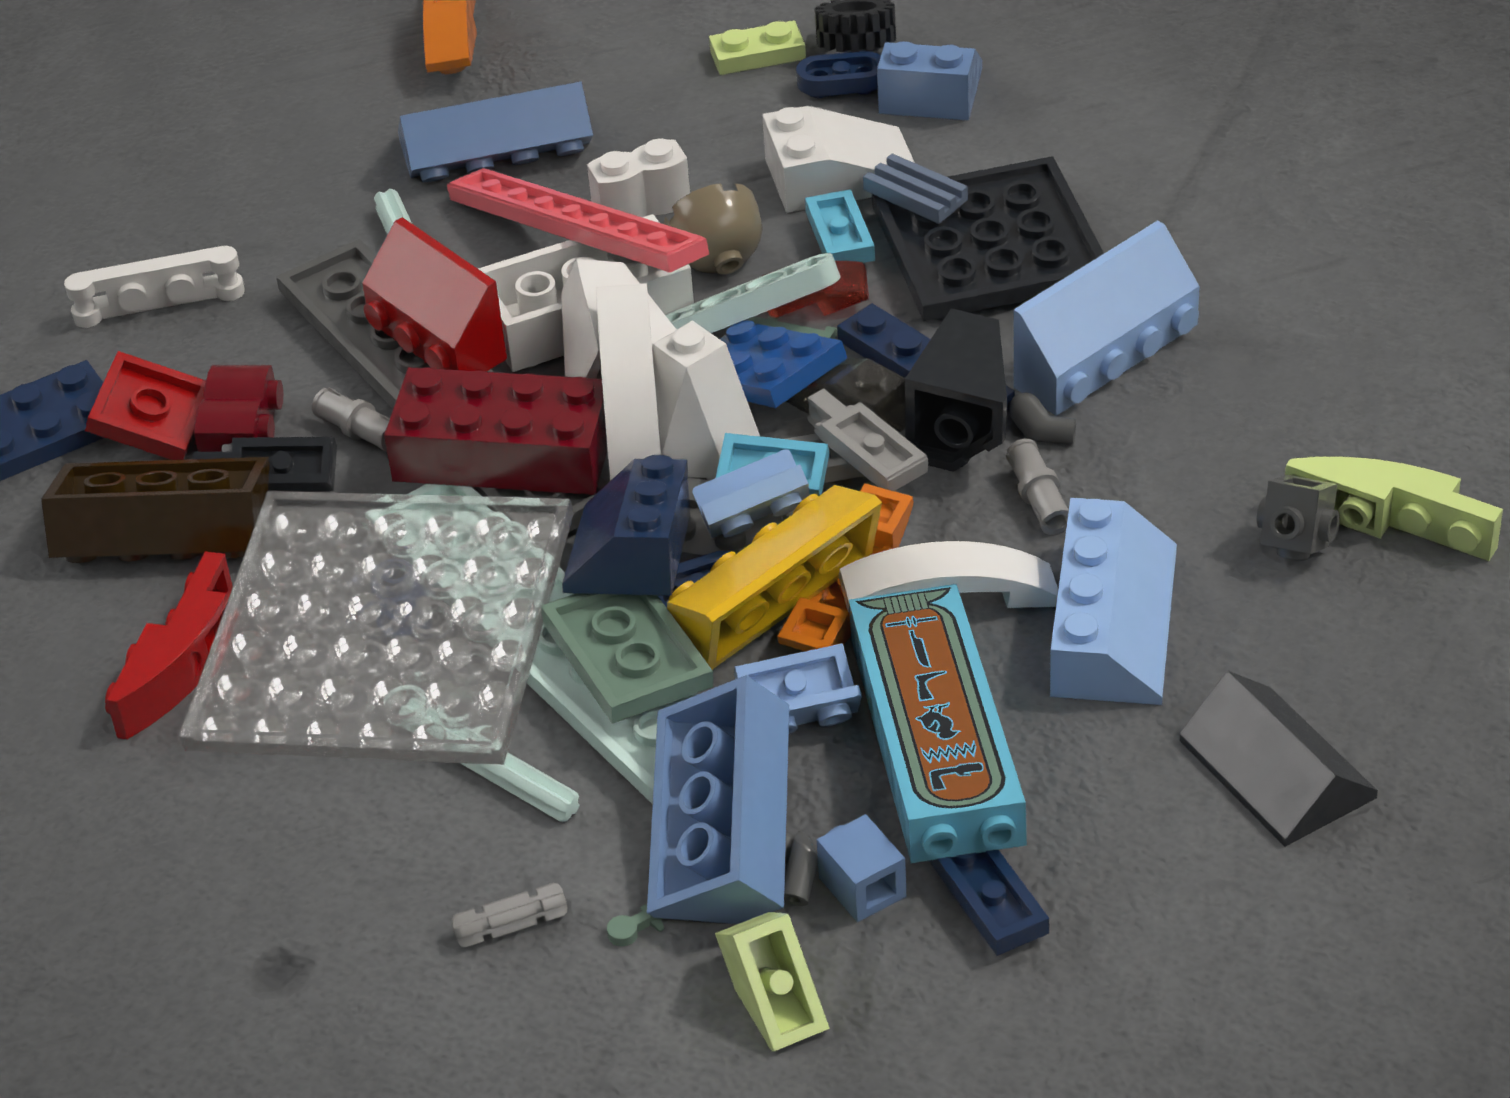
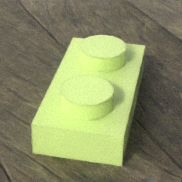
(757, 47)

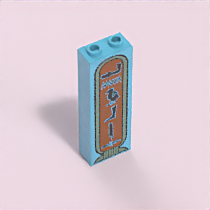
(936, 724)

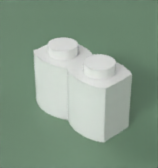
(641, 180)

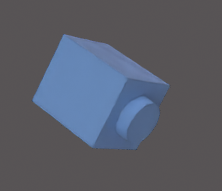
(861, 867)

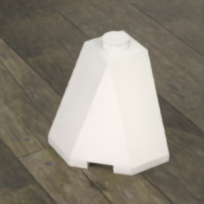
(581, 319)
(698, 398)

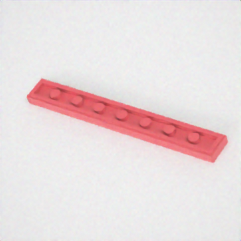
(579, 220)

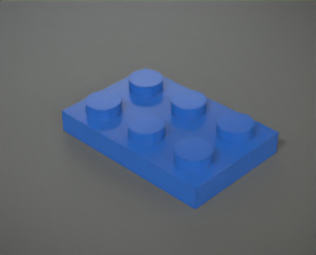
(779, 361)

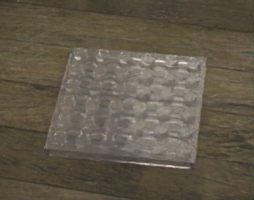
(380, 627)

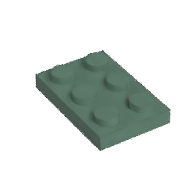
(627, 651)

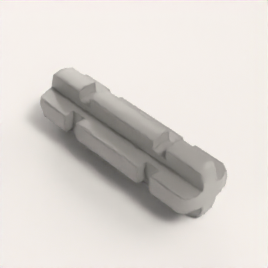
(509, 915)

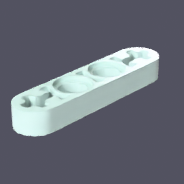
(760, 294)

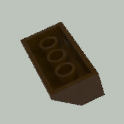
(154, 508)

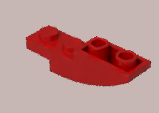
(171, 656)

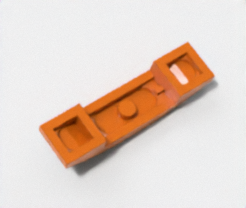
(825, 618)

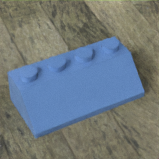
(495, 130)
(720, 806)

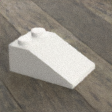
(825, 152)

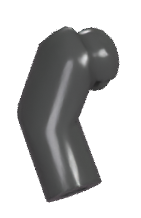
(1036, 422)
(801, 868)

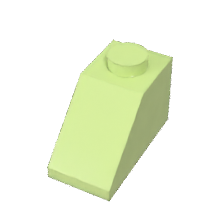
(773, 979)

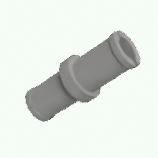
(354, 417)
(1038, 486)

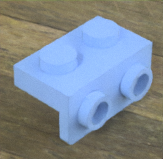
(751, 492)
(812, 683)

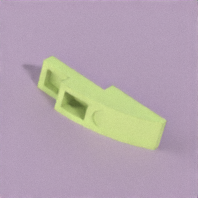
(1406, 497)

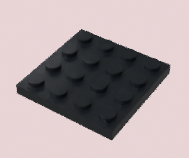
(998, 246)

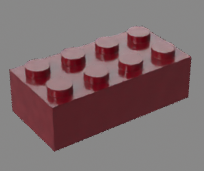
(498, 431)

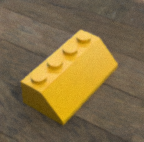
(784, 562)

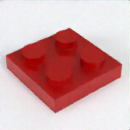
(147, 406)

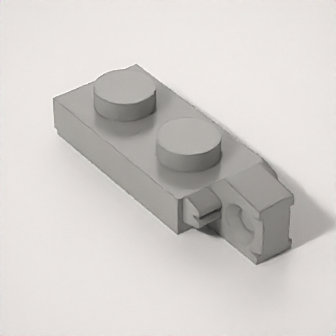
(866, 441)

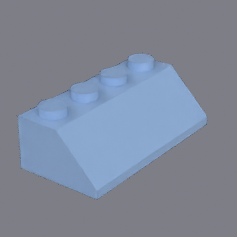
(1104, 319)
(1112, 605)

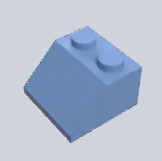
(928, 80)

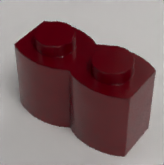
(237, 405)

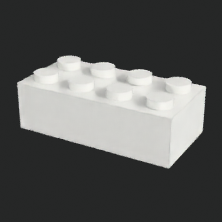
(532, 298)

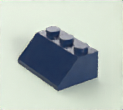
(632, 531)

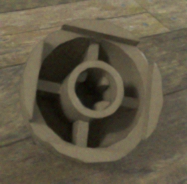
(726, 220)

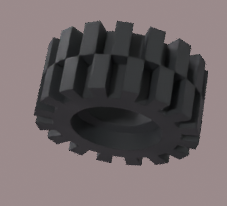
(855, 24)

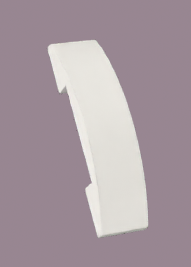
(627, 374)
(970, 565)

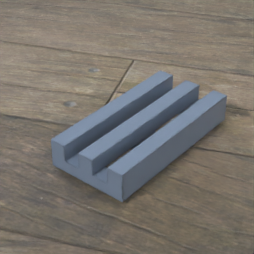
(915, 188)

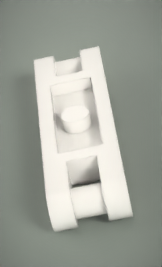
(154, 284)

